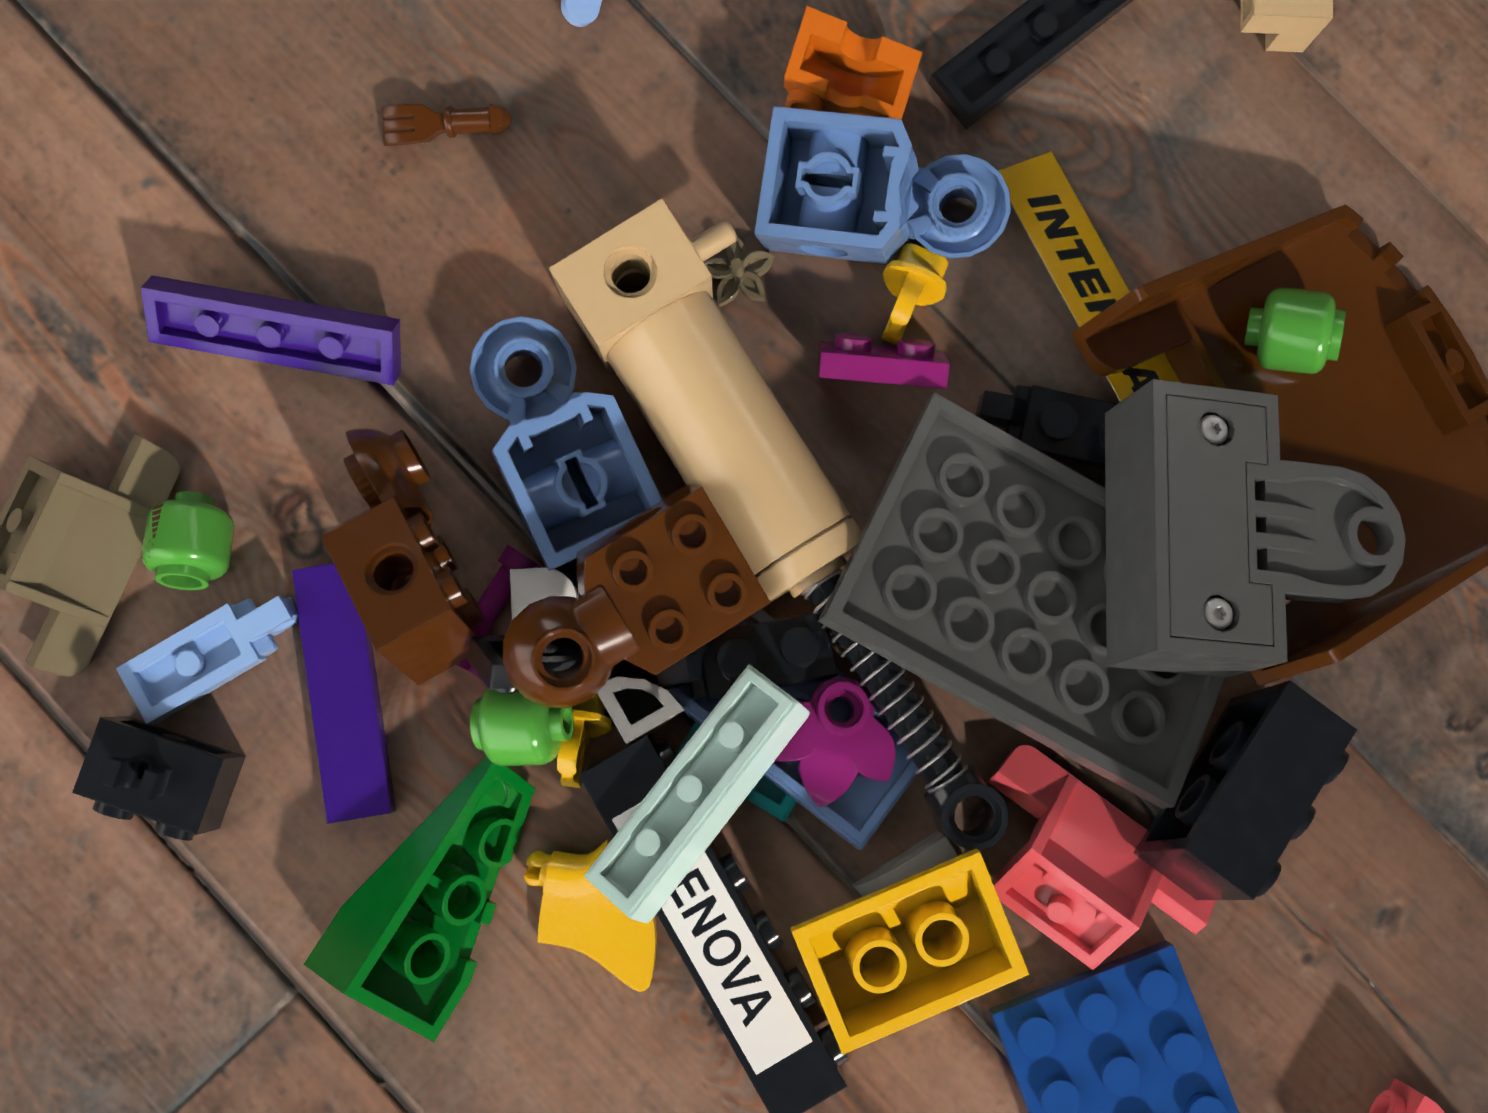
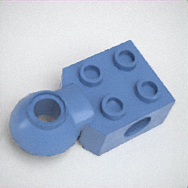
(857, 192)
(564, 451)

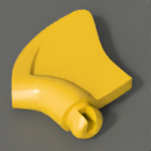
(585, 920)

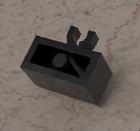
(158, 777)

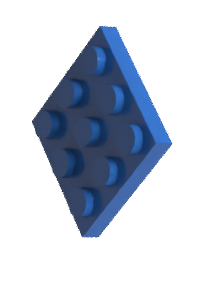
(1114, 1042)

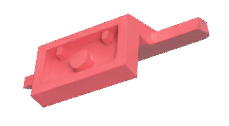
(1079, 866)

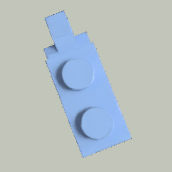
(205, 656)

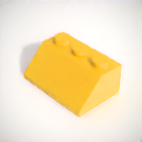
(909, 951)

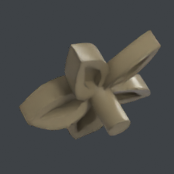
(740, 272)

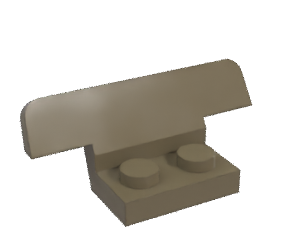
(78, 546)

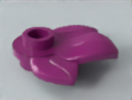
(836, 751)

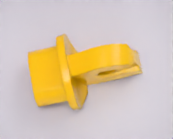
(914, 280)
(588, 723)

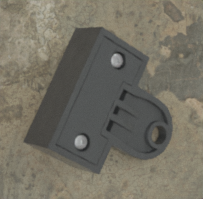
(1222, 532)

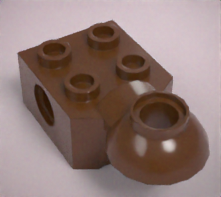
(397, 565)
(644, 598)

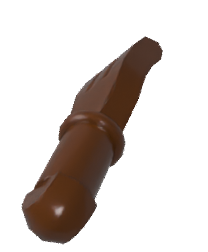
(419, 124)

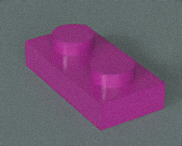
(910, 363)

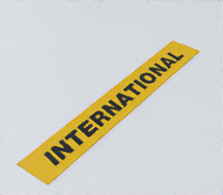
(1074, 255)

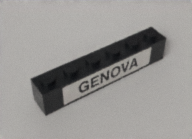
(731, 952)

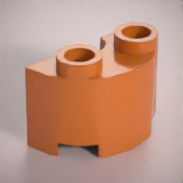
(846, 72)

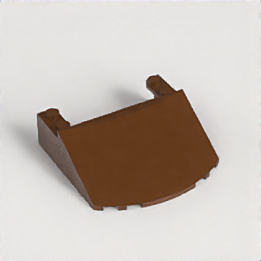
(1394, 405)

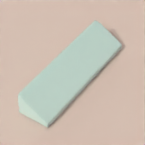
(696, 795)

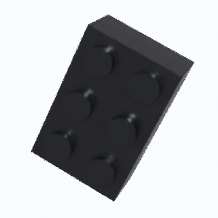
(1248, 794)

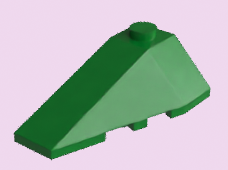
(415, 920)

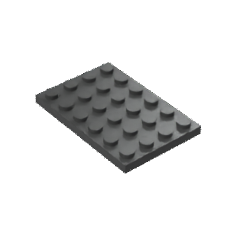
(995, 589)

